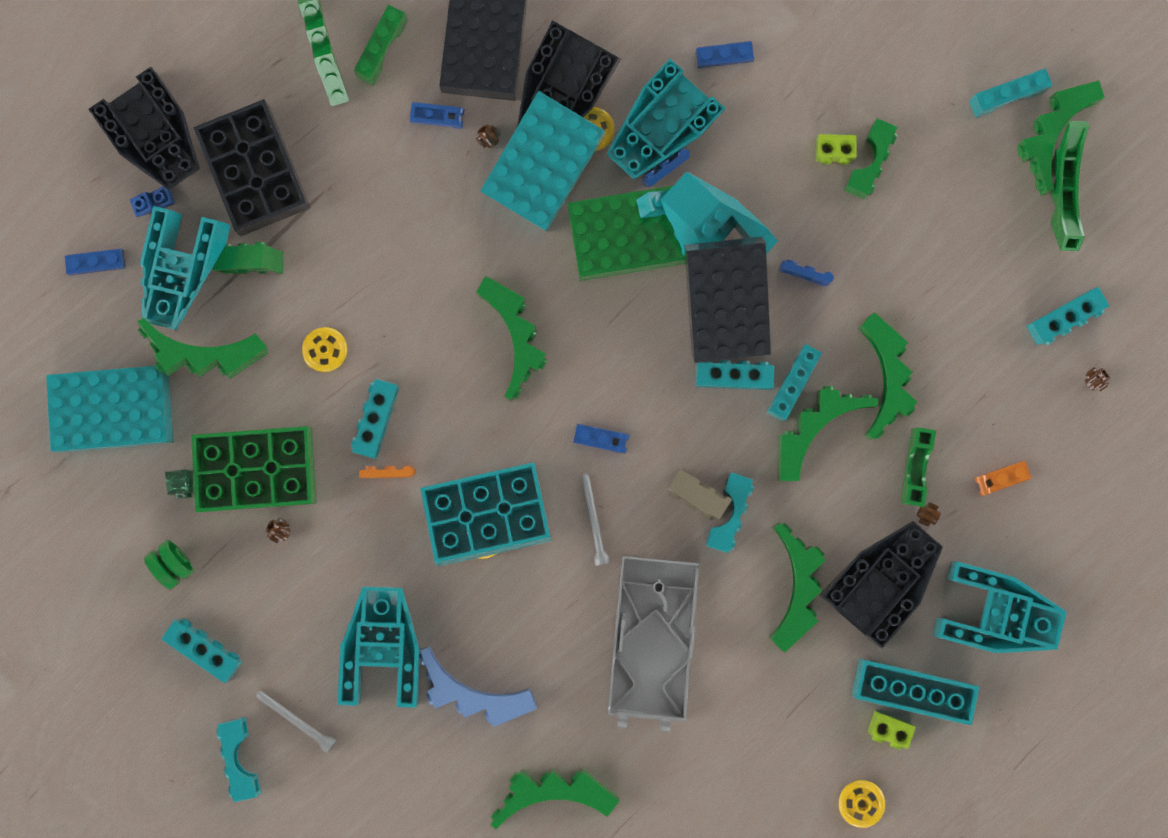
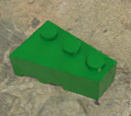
(249, 258)

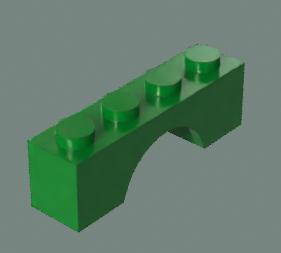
(388, 28)
(879, 138)
(919, 451)

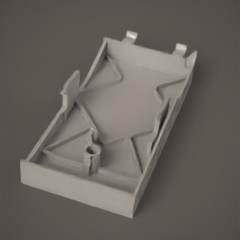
(653, 640)

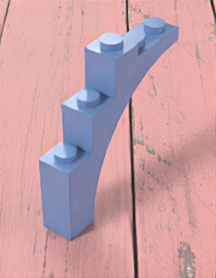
(446, 689)

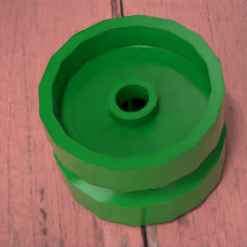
(168, 564)

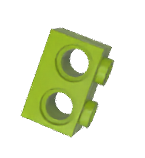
(834, 143)
(892, 726)

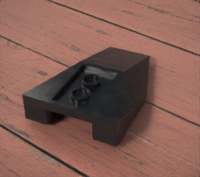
(568, 71)
(149, 130)
(885, 582)

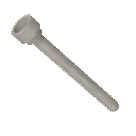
(601, 556)
(325, 742)

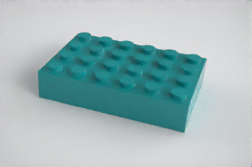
(543, 161)
(109, 409)
(485, 514)

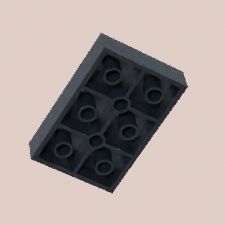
(483, 48)
(251, 167)
(728, 299)

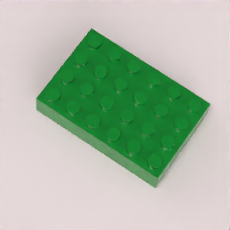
(616, 241)
(253, 469)

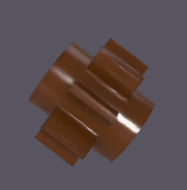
(488, 136)
(1097, 379)
(928, 514)
(278, 530)

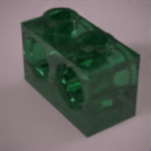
(180, 483)

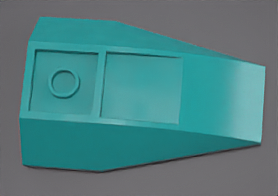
(662, 121)

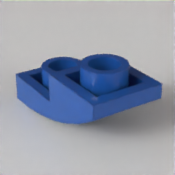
(144, 202)

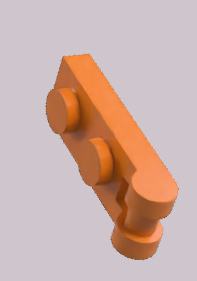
(388, 472)
(1003, 477)

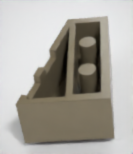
(698, 495)

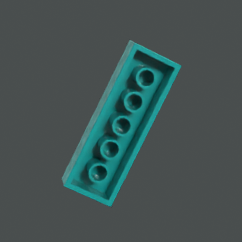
(915, 691)

